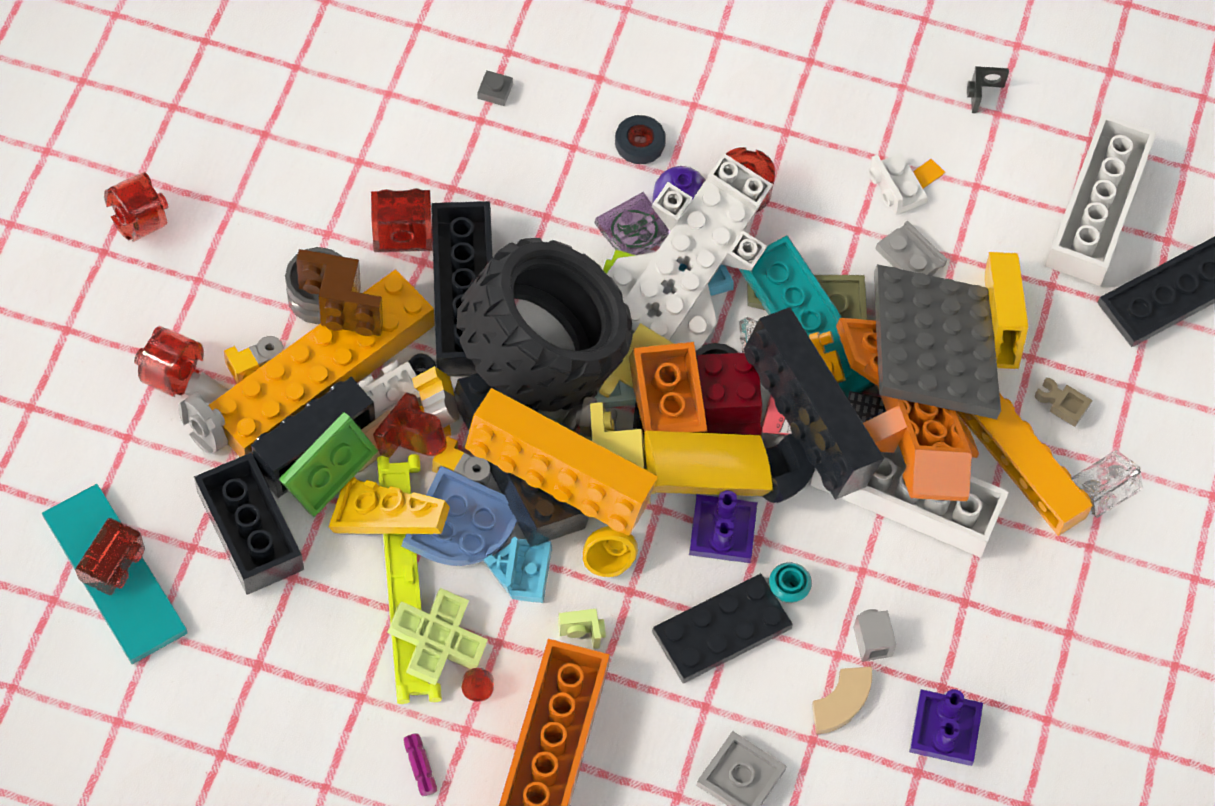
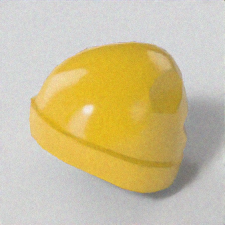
(609, 552)

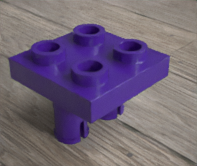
(723, 527)
(946, 726)

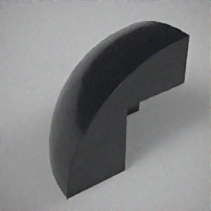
(788, 469)

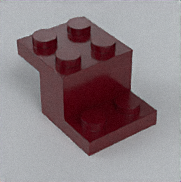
(730, 394)

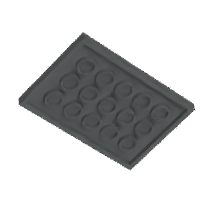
(935, 342)

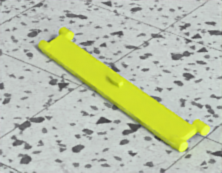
(403, 583)

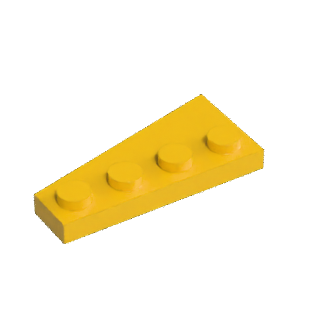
(383, 510)

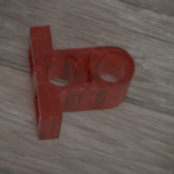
(410, 429)

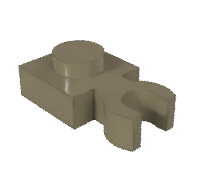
(1067, 404)

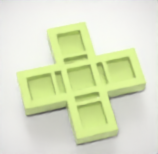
(437, 636)

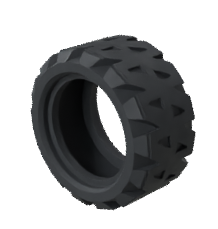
(514, 355)

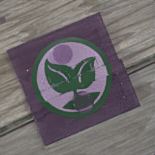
(633, 226)

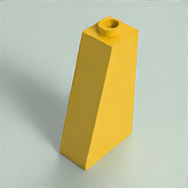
(1006, 307)

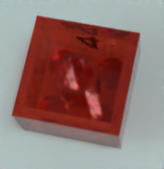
(401, 220)

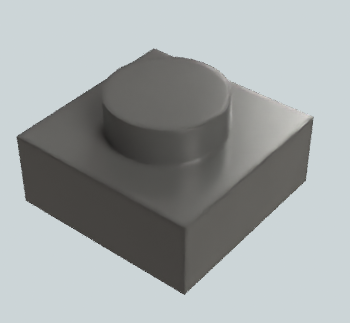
(495, 88)

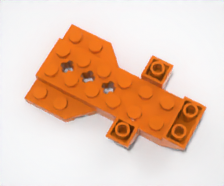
(931, 438)

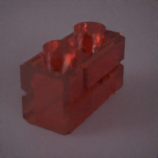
(110, 557)

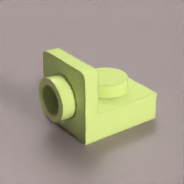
(578, 623)

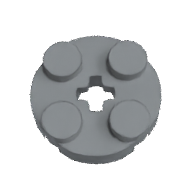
(205, 423)

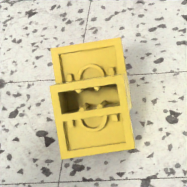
(625, 443)

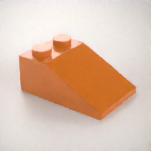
(668, 388)

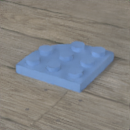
(475, 524)

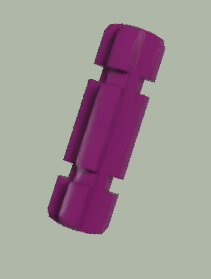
(420, 764)

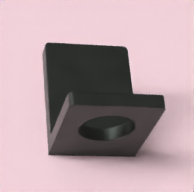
(974, 87)

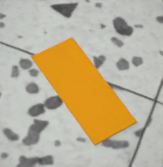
(928, 173)

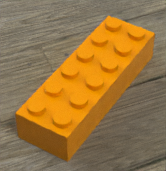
(560, 462)

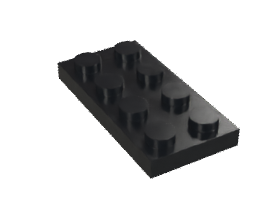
(722, 628)

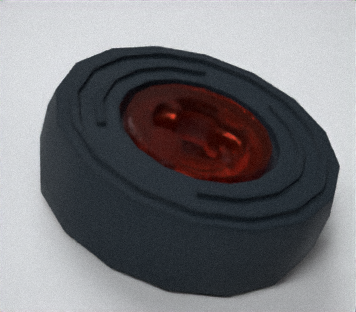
(644, 127)

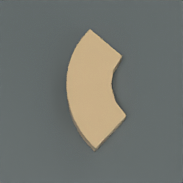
(844, 702)

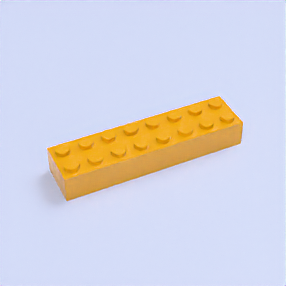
(318, 362)

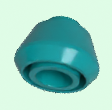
(790, 582)

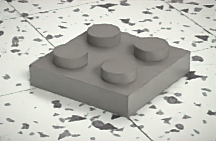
(741, 773)

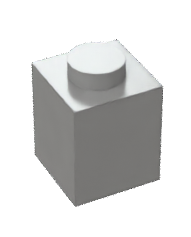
(874, 635)

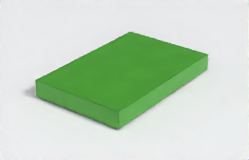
(328, 464)

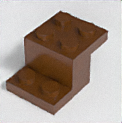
(339, 293)

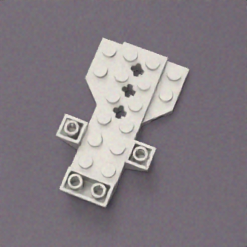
(703, 237)

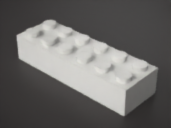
(1101, 199)
(954, 522)

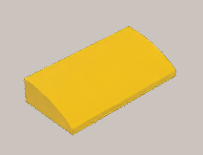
(708, 463)

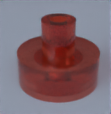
(477, 684)

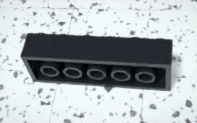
(459, 255)
(812, 403)
(536, 511)

